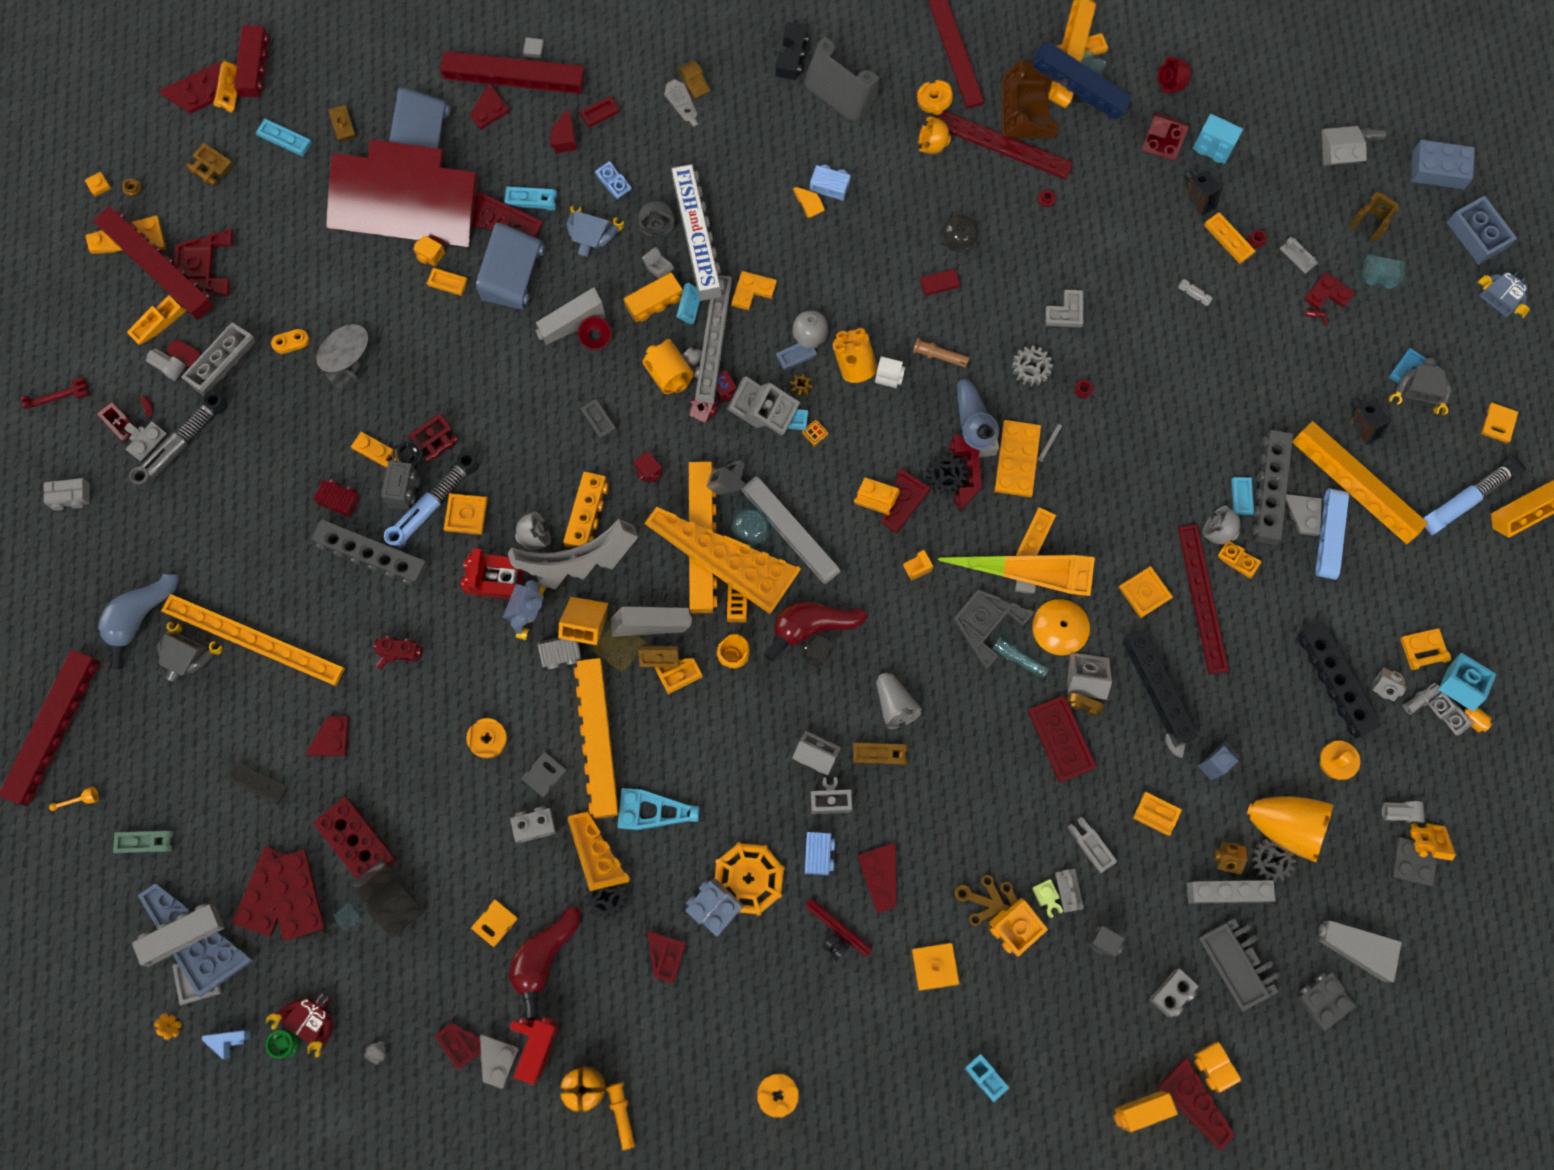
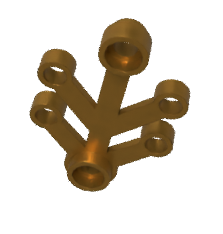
(995, 905)

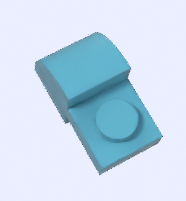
(986, 1078)

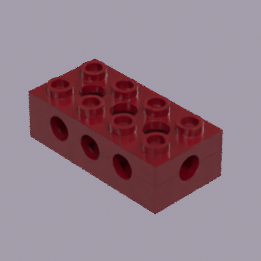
(357, 826)

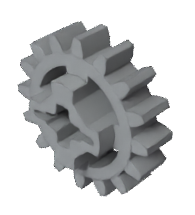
(1029, 373)

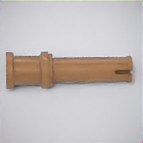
(932, 350)

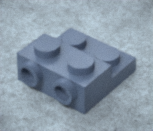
(714, 906)

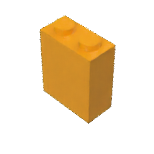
(583, 620)
(1145, 1111)

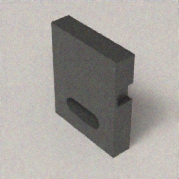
(540, 778)

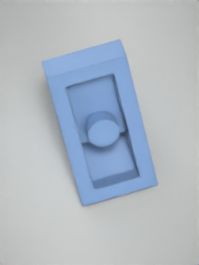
(221, 1042)

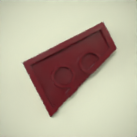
(910, 497)
(880, 875)

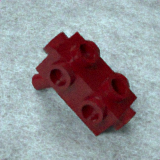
(391, 649)

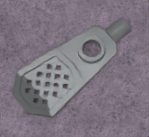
(682, 105)

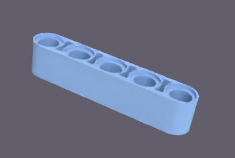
(1332, 534)

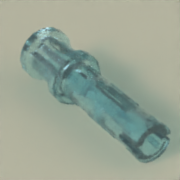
(1011, 653)

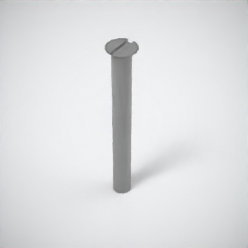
(1049, 443)

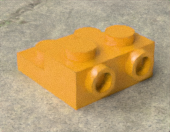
(1017, 927)

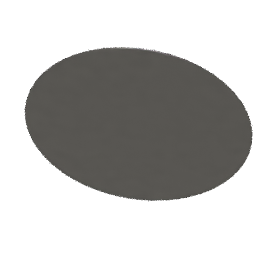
(342, 348)

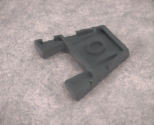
(981, 617)

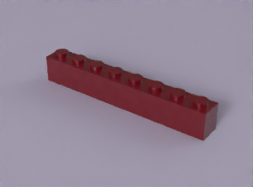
(512, 72)
(153, 263)
(49, 728)

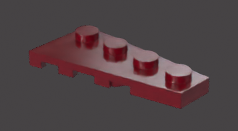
(1196, 1104)

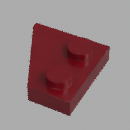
(488, 109)

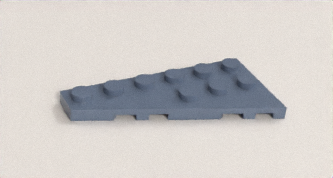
(205, 962)

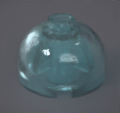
(750, 527)

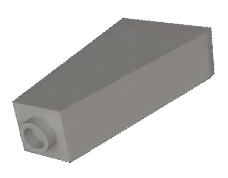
(568, 317)
(649, 620)
(1367, 950)

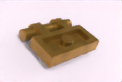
(213, 161)

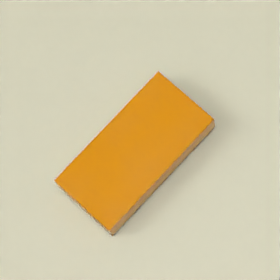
(447, 281)

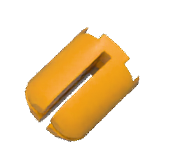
(590, 1079)

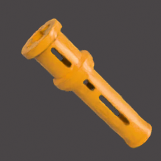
(619, 1105)

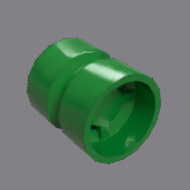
(282, 1044)

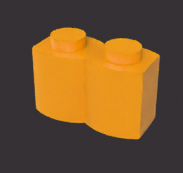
(1217, 1067)

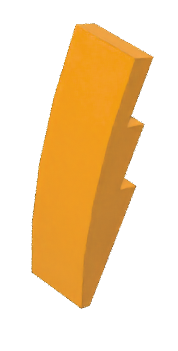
(156, 320)

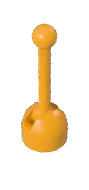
(88, 796)

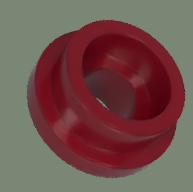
(1046, 202)
(1257, 234)
(1086, 384)

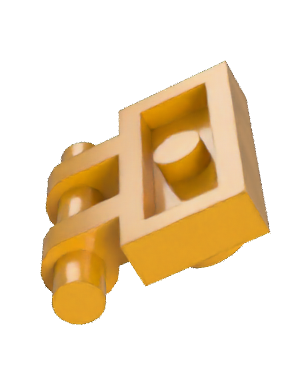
(1437, 841)

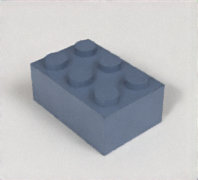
(1442, 164)
(1481, 230)

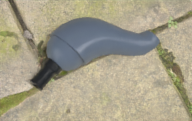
(977, 425)
(125, 613)

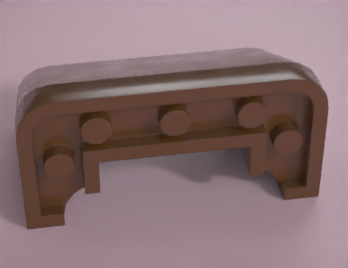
(1026, 103)

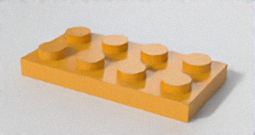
(1017, 458)

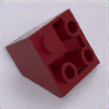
(1165, 136)

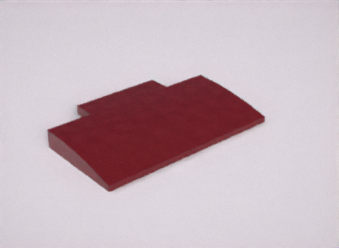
(401, 194)

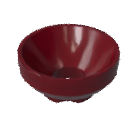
(594, 323)

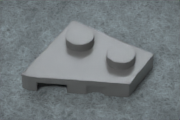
(1305, 513)
(496, 1060)

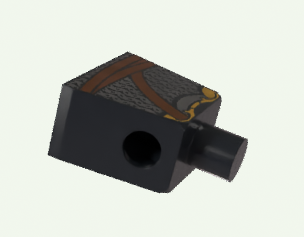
(1203, 191)
(1369, 420)

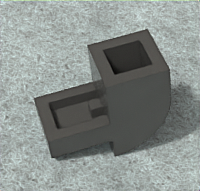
(727, 480)

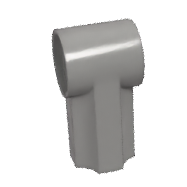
(168, 366)
(1408, 811)

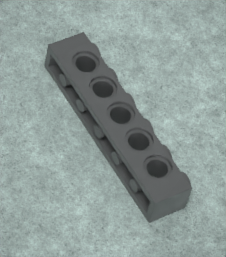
(1282, 444)
(327, 532)

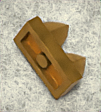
(658, 656)

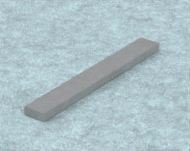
(713, 344)

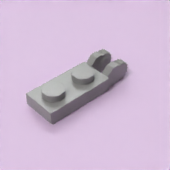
(1093, 846)

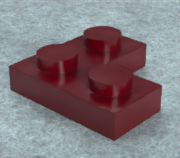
(1329, 288)

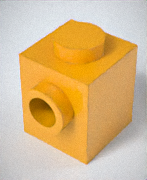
(428, 251)

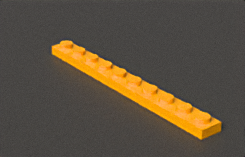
(253, 640)

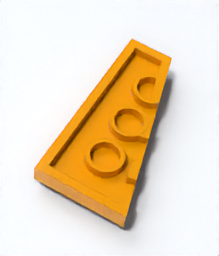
(151, 227)
(594, 853)

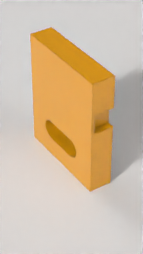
(1499, 418)
(496, 918)

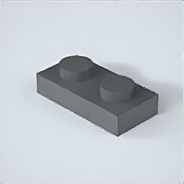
(598, 419)

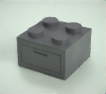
(400, 486)

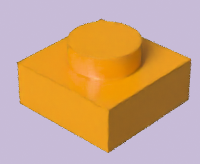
(97, 184)

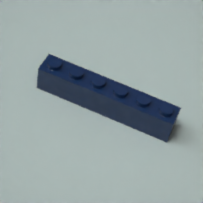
(1081, 80)

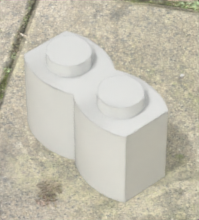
(889, 372)

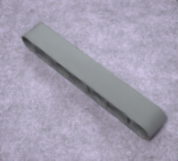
(790, 530)

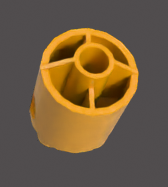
(855, 355)
(668, 367)

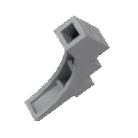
(579, 561)

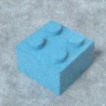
(1217, 139)
(1467, 682)

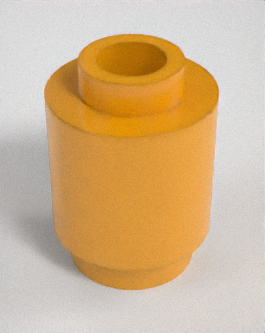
(1480, 719)

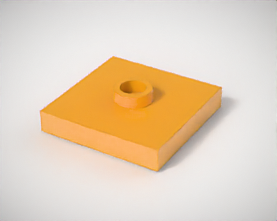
(465, 514)
(1145, 592)
(935, 966)

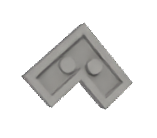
(1070, 314)

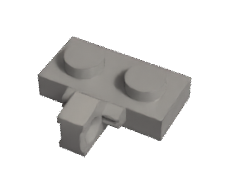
(144, 440)

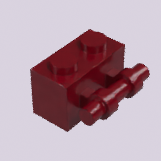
(429, 433)

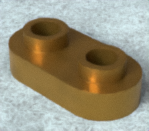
(1079, 701)

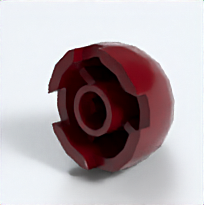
(1174, 75)

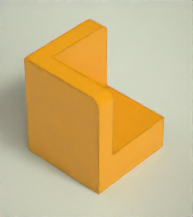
(918, 566)

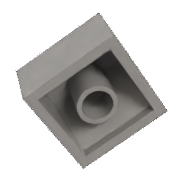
(1343, 146)
(1089, 676)

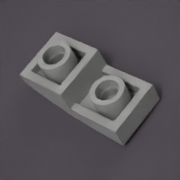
(1451, 713)

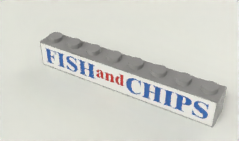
(696, 232)

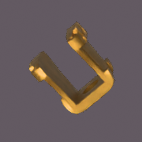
(1391, 208)

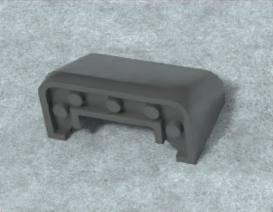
(838, 86)

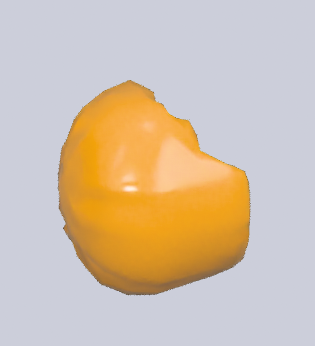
(733, 651)

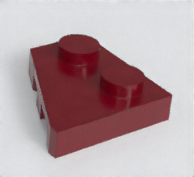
(331, 738)
(665, 956)
(459, 1044)

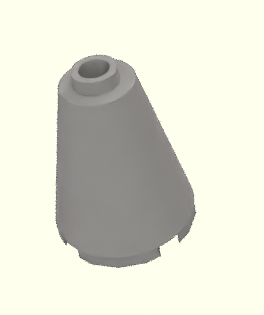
(896, 702)

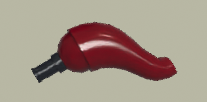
(807, 618)
(534, 957)

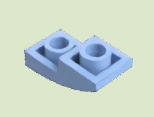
(612, 180)

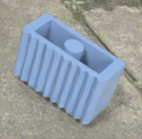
(830, 182)
(818, 853)

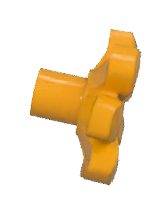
(167, 1026)

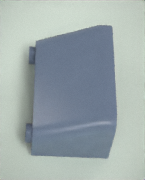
(418, 119)
(508, 266)

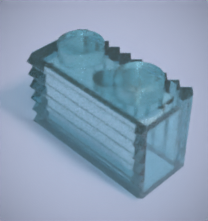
(1382, 271)

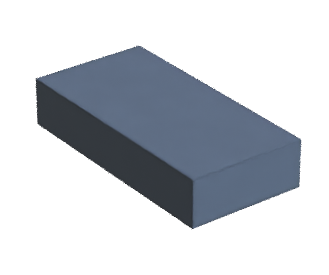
(795, 355)

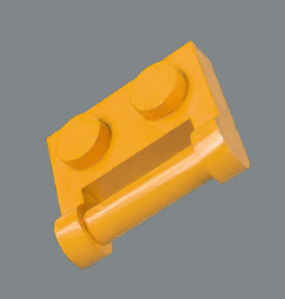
(1425, 642)

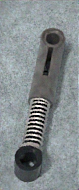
(176, 442)

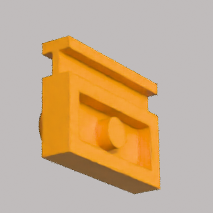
(876, 496)
(1157, 814)

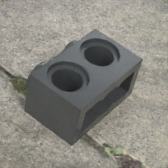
(1105, 942)

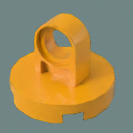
(1339, 760)

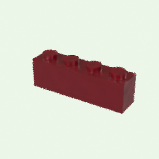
(251, 61)

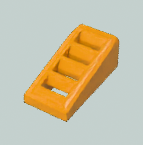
(736, 617)

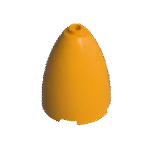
(1293, 823)

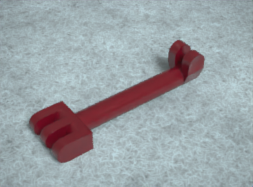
(76, 390)

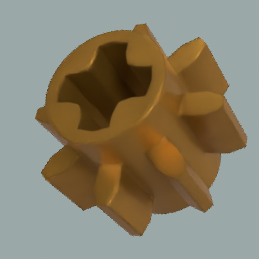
(800, 391)

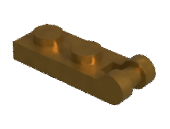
(879, 754)

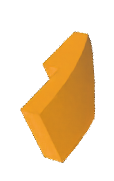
(810, 202)

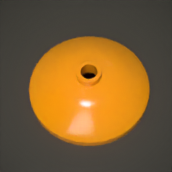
(1052, 635)

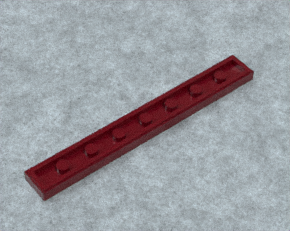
(956, 53)
(1006, 145)
(1203, 599)

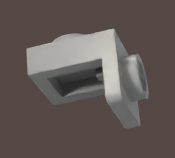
(657, 264)

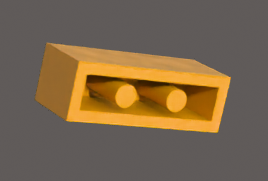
(653, 298)

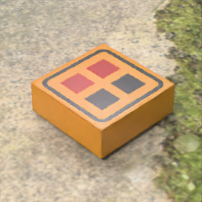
(815, 433)

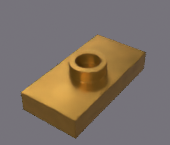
(342, 123)

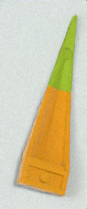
(1058, 572)

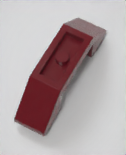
(962, 449)

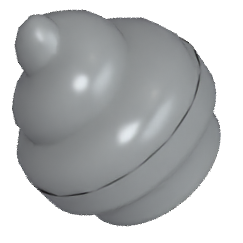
(376, 1052)

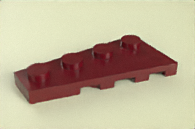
(490, 211)

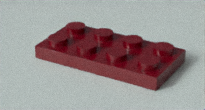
(1061, 739)
(294, 895)
(257, 906)

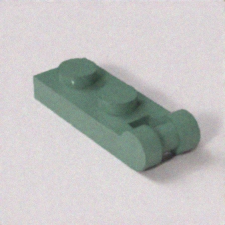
(142, 842)

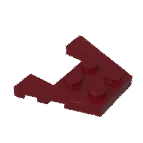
(196, 261)

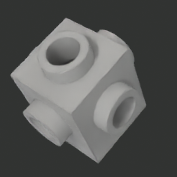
(1389, 684)

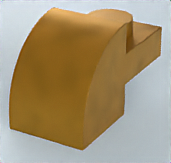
(692, 77)

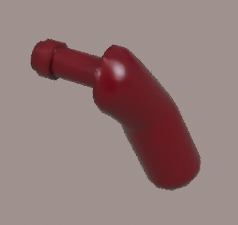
(1314, 313)
(148, 411)

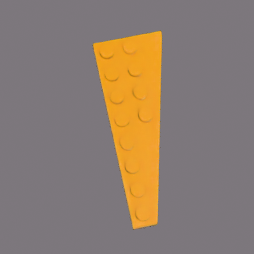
(743, 568)

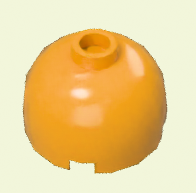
(936, 134)

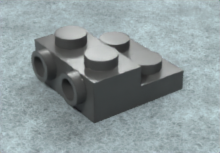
(1325, 1000)

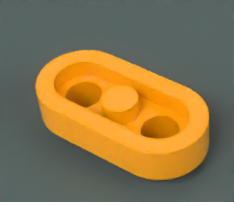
(290, 342)

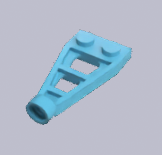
(630, 810)

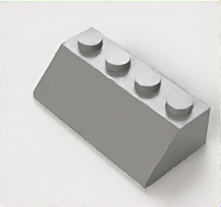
(218, 359)

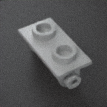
(1298, 255)
(1069, 890)

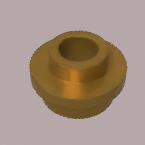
(127, 184)

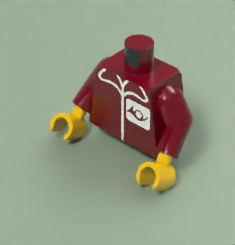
(307, 1020)

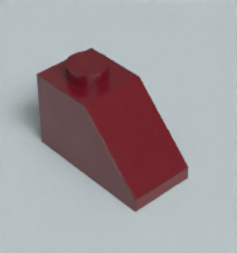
(563, 135)

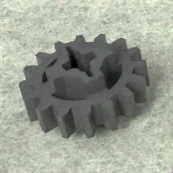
(1276, 867)

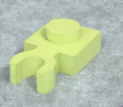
(1047, 895)

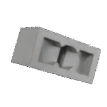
(1170, 989)

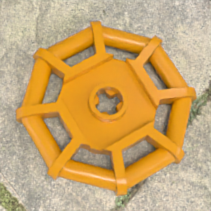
(757, 870)

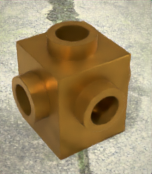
(1231, 857)

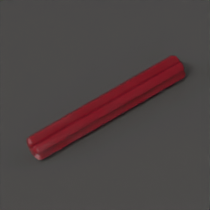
(838, 927)

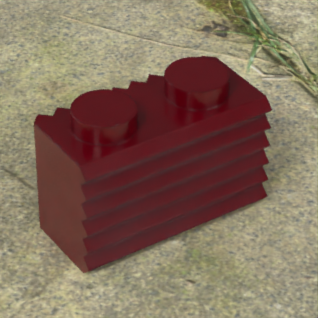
(336, 498)

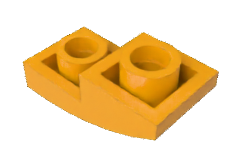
(1239, 560)

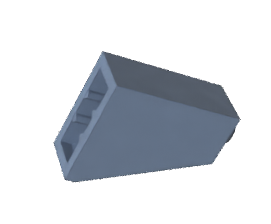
(1219, 761)

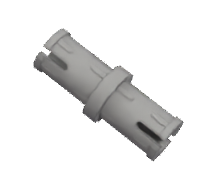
(1421, 698)

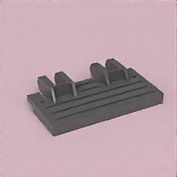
(1237, 965)

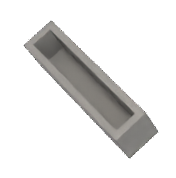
(1231, 892)
(177, 935)

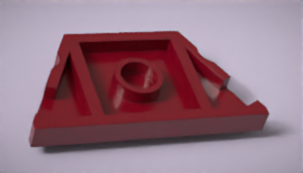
(195, 90)

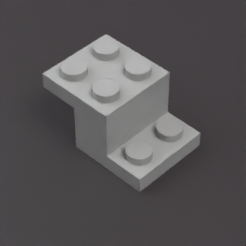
(763, 405)

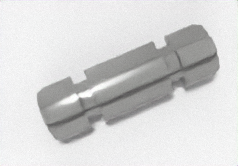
(1195, 292)

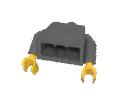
(1426, 385)
(182, 654)

